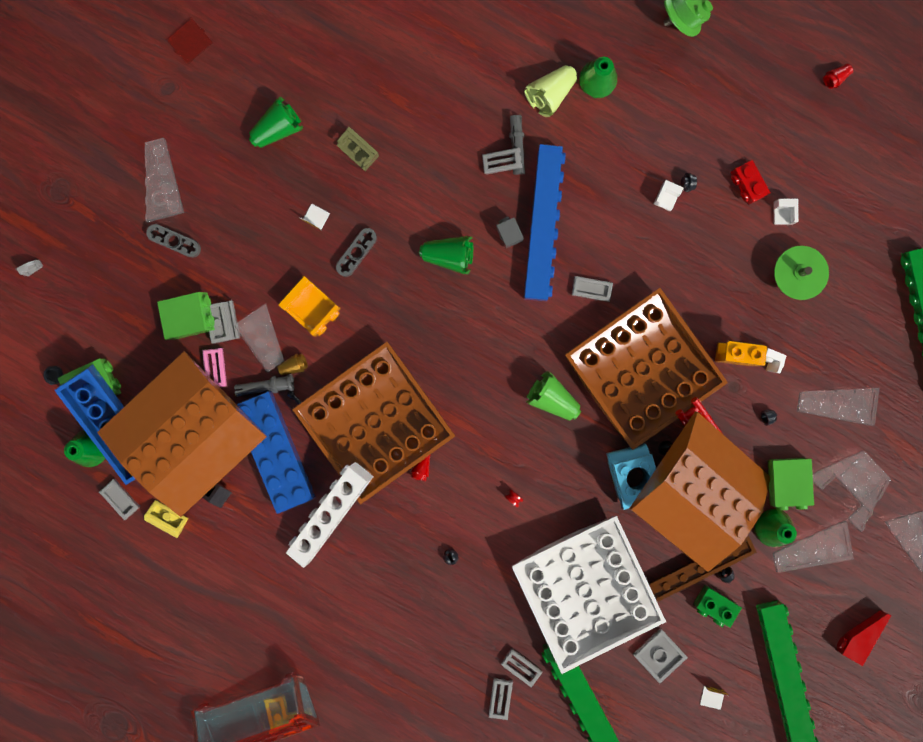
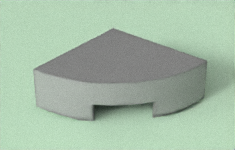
(29, 268)

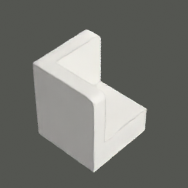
(668, 195)
(785, 211)

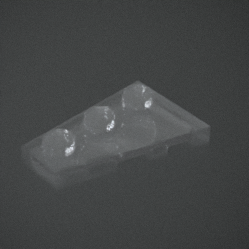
(261, 338)
(909, 533)

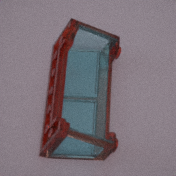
(259, 716)

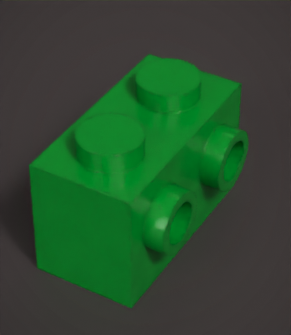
(717, 606)

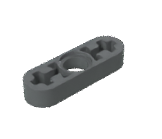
(369, 244)
(184, 251)

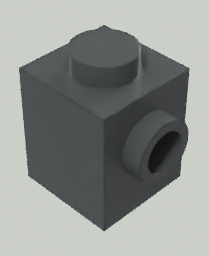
(509, 232)

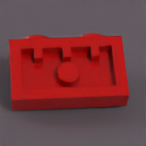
(750, 182)

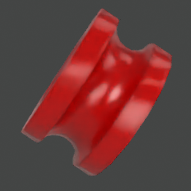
(514, 498)

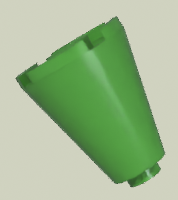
(553, 398)

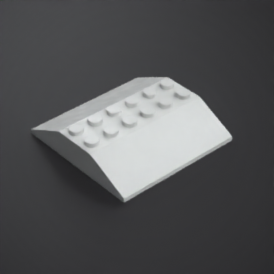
(588, 593)

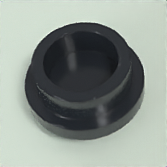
(689, 182)
(51, 374)

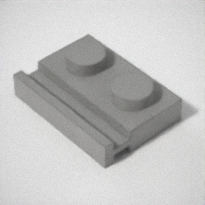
(225, 319)

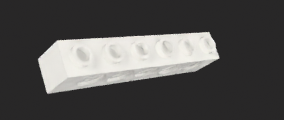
(299, 549)

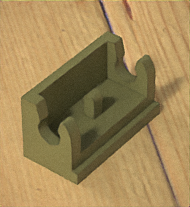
(357, 149)

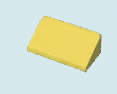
(165, 519)

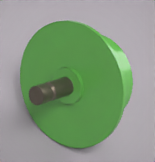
(801, 272)

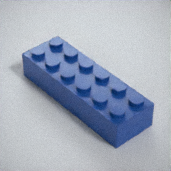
(93, 407)
(277, 455)

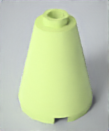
(550, 90)

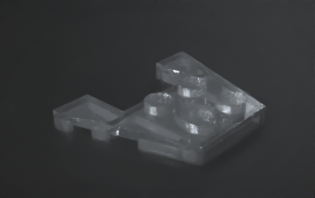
(861, 478)

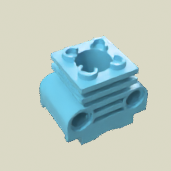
(621, 463)

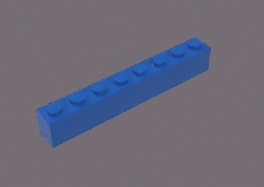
(543, 222)

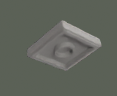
(660, 655)

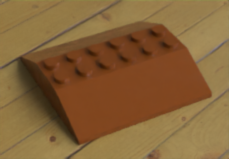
(645, 368)
(375, 419)
(180, 435)
(703, 494)

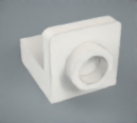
(775, 361)

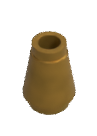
(293, 365)

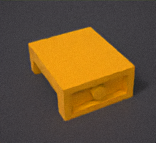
(310, 307)
(741, 353)

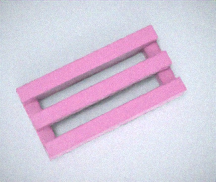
(214, 364)

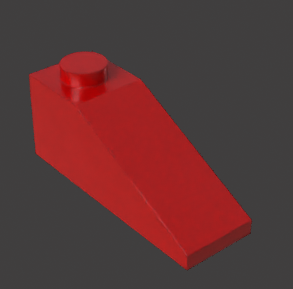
(861, 639)

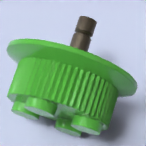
(687, 15)

